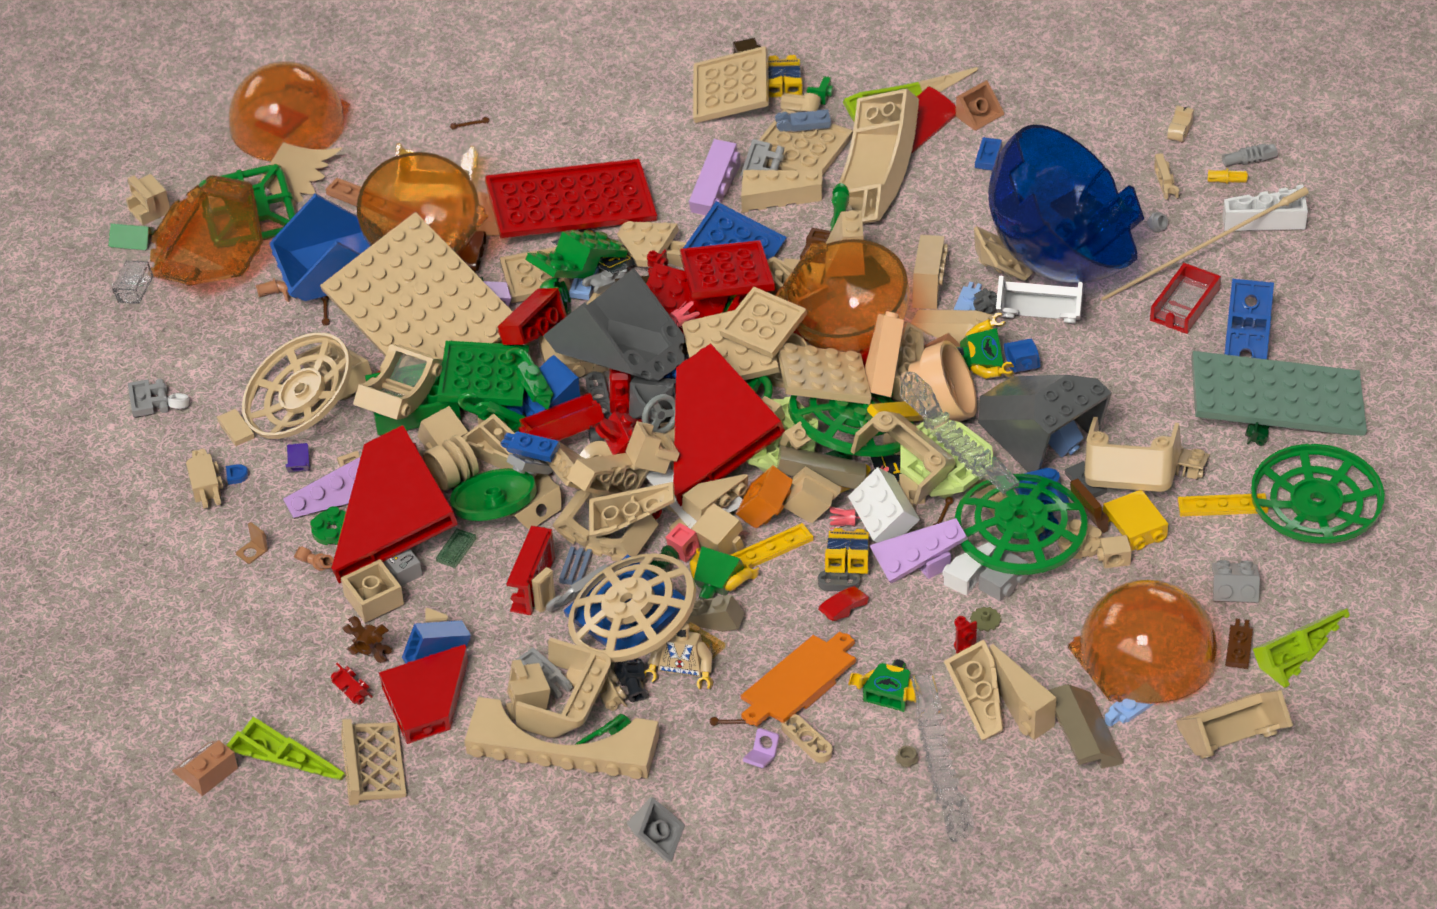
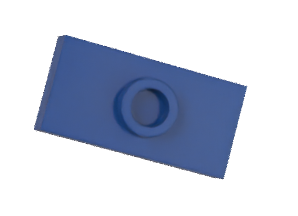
(988, 153)

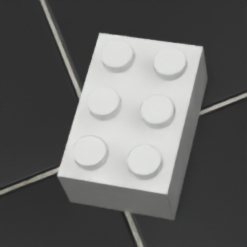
(883, 506)

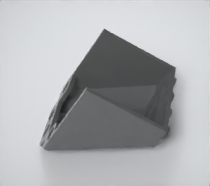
(622, 331)
(1031, 408)

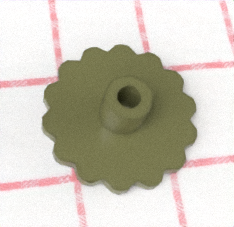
(986, 618)

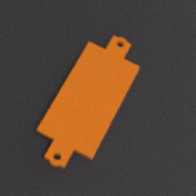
(798, 679)

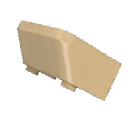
(932, 455)
(1131, 466)
(587, 675)
(1234, 721)

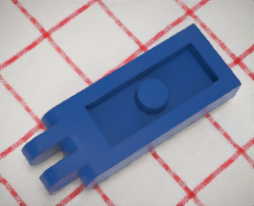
(531, 446)

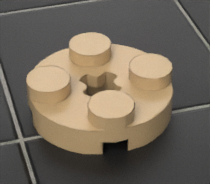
(1091, 542)

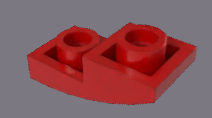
(841, 603)

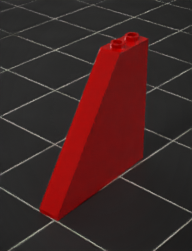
(716, 421)
(390, 505)

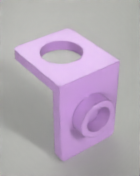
(760, 755)

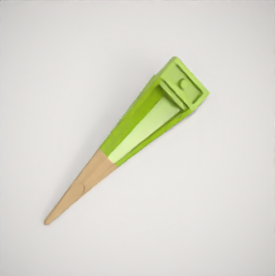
(916, 88)

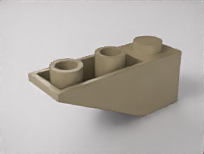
(717, 613)

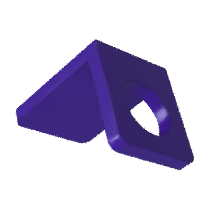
(298, 458)

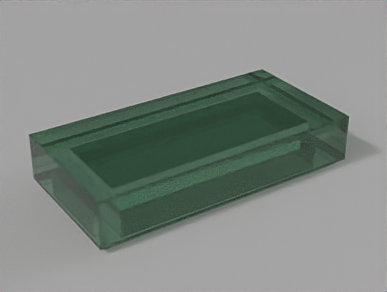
(456, 548)

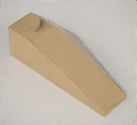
(949, 321)
(624, 508)

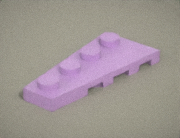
(325, 492)
(912, 550)

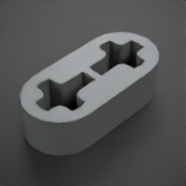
(838, 581)

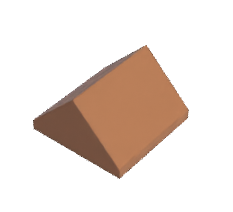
(978, 106)

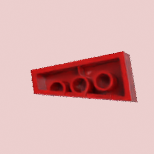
(533, 317)

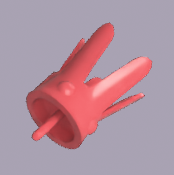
(681, 315)
(844, 517)

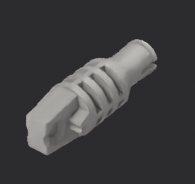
(1250, 154)

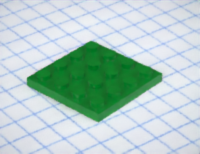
(482, 371)

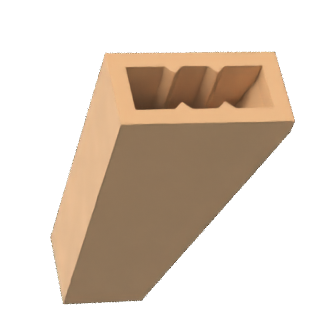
(883, 354)

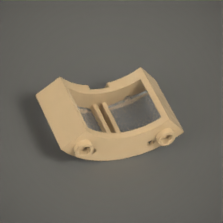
(401, 385)
(574, 526)

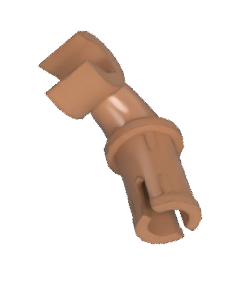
(273, 287)
(319, 561)

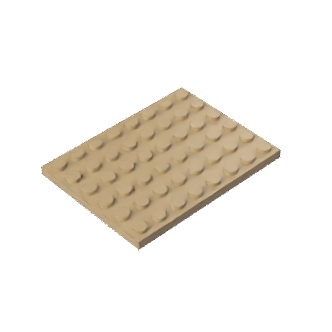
(416, 293)

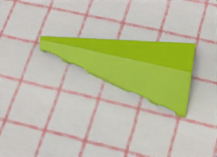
(1286, 653)
(267, 744)

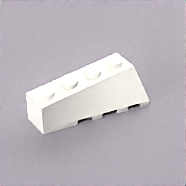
(1283, 218)

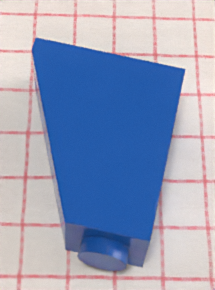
(434, 638)

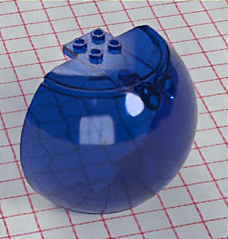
(1061, 208)

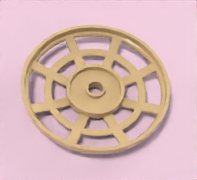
(290, 392)
(642, 600)

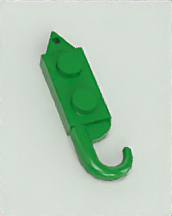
(532, 378)
(486, 409)

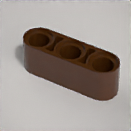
(474, 251)

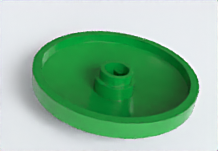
(493, 494)

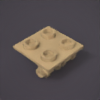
(1195, 460)

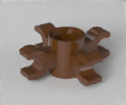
(367, 639)

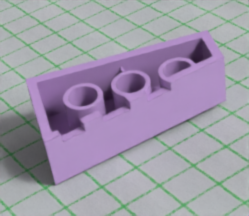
(715, 177)

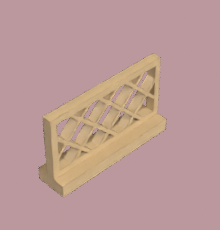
(353, 757)

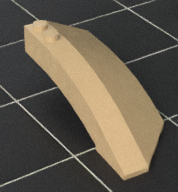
(879, 151)

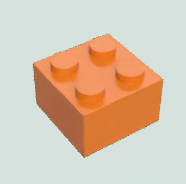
(764, 497)

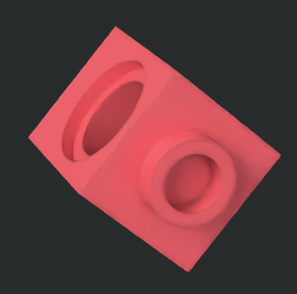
(684, 541)

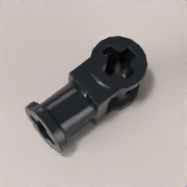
(632, 675)

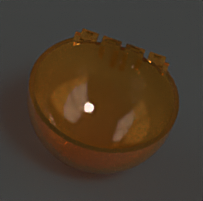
(285, 105)
(424, 185)
(845, 291)
(1147, 643)

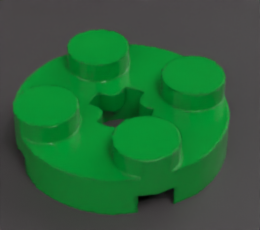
(321, 523)

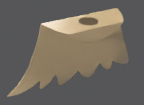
(299, 168)
(547, 494)

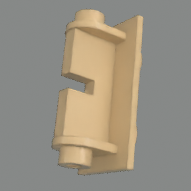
(614, 694)

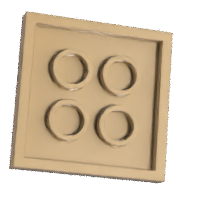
(523, 276)
(763, 322)

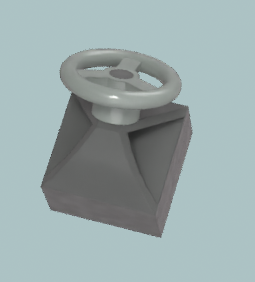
(653, 402)

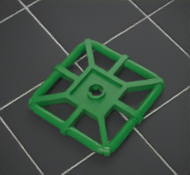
(263, 201)

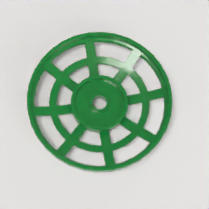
(845, 413)
(1325, 490)
(1024, 528)

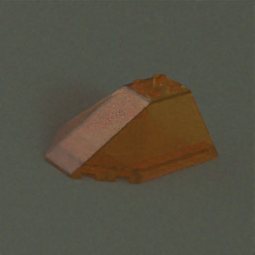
(208, 234)

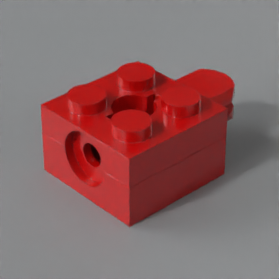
(617, 431)

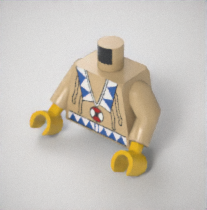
(683, 655)

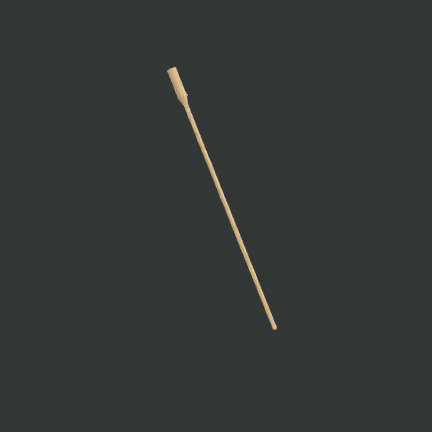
(1285, 201)

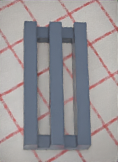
(579, 553)

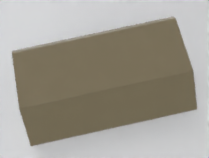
(1085, 727)

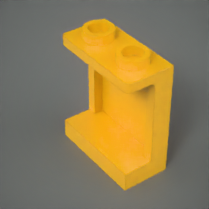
(1137, 518)

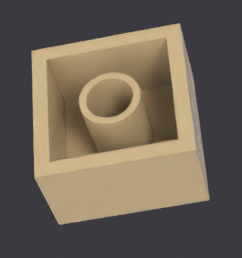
(372, 591)

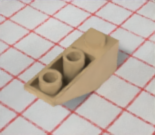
(719, 492)

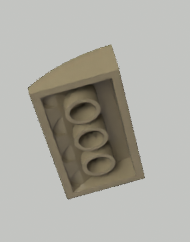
(836, 469)

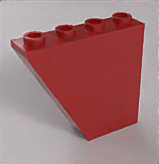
(425, 692)

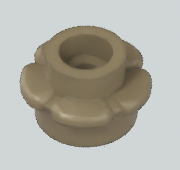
(906, 751)

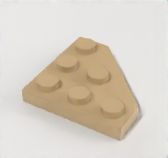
(646, 236)

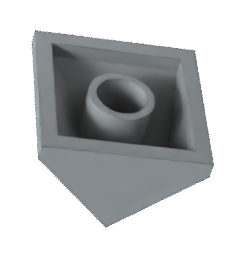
(657, 828)

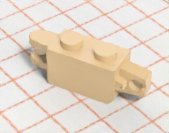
(203, 477)

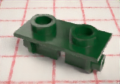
(1257, 433)

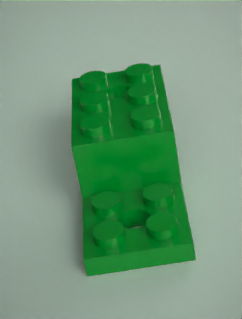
(577, 254)

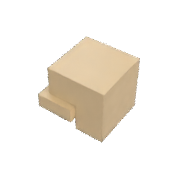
(148, 199)
(440, 428)
(651, 449)
(810, 495)
(719, 531)
(527, 686)

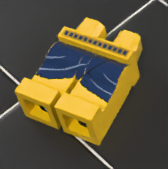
(785, 71)
(850, 545)

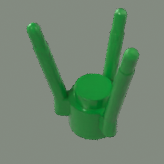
(612, 727)

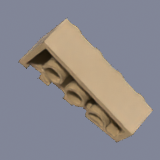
(606, 474)

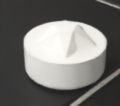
(178, 401)

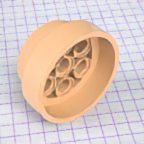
(949, 378)

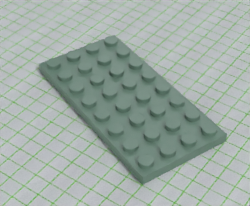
(1278, 393)

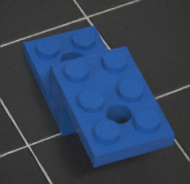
(1249, 326)

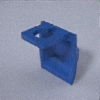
(1022, 355)

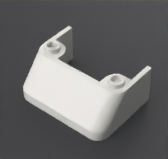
(1039, 300)

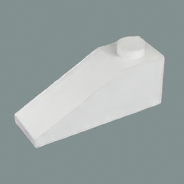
(964, 572)

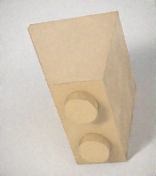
(848, 226)

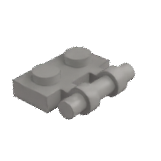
(759, 154)
(141, 399)

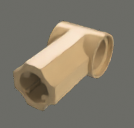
(800, 103)

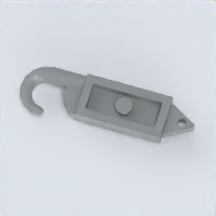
(573, 591)

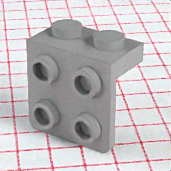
(1235, 581)

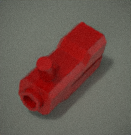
(619, 391)

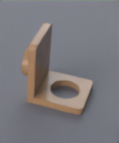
(257, 542)

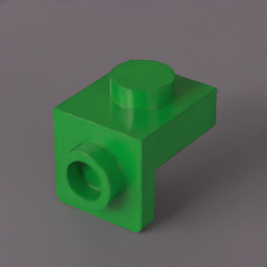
(824, 91)

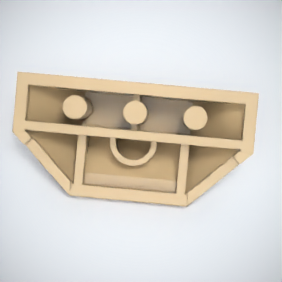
(994, 254)

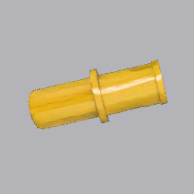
(1227, 176)

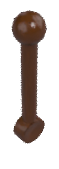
(485, 120)
(325, 321)
(949, 500)
(715, 721)

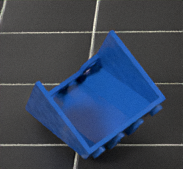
(316, 246)

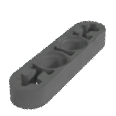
(600, 389)

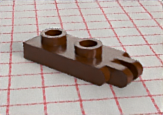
(1239, 645)

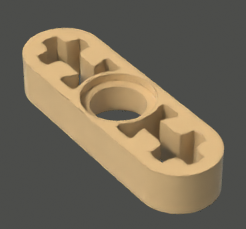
(808, 747)

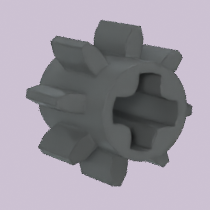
(985, 301)

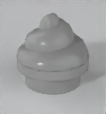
(1157, 221)

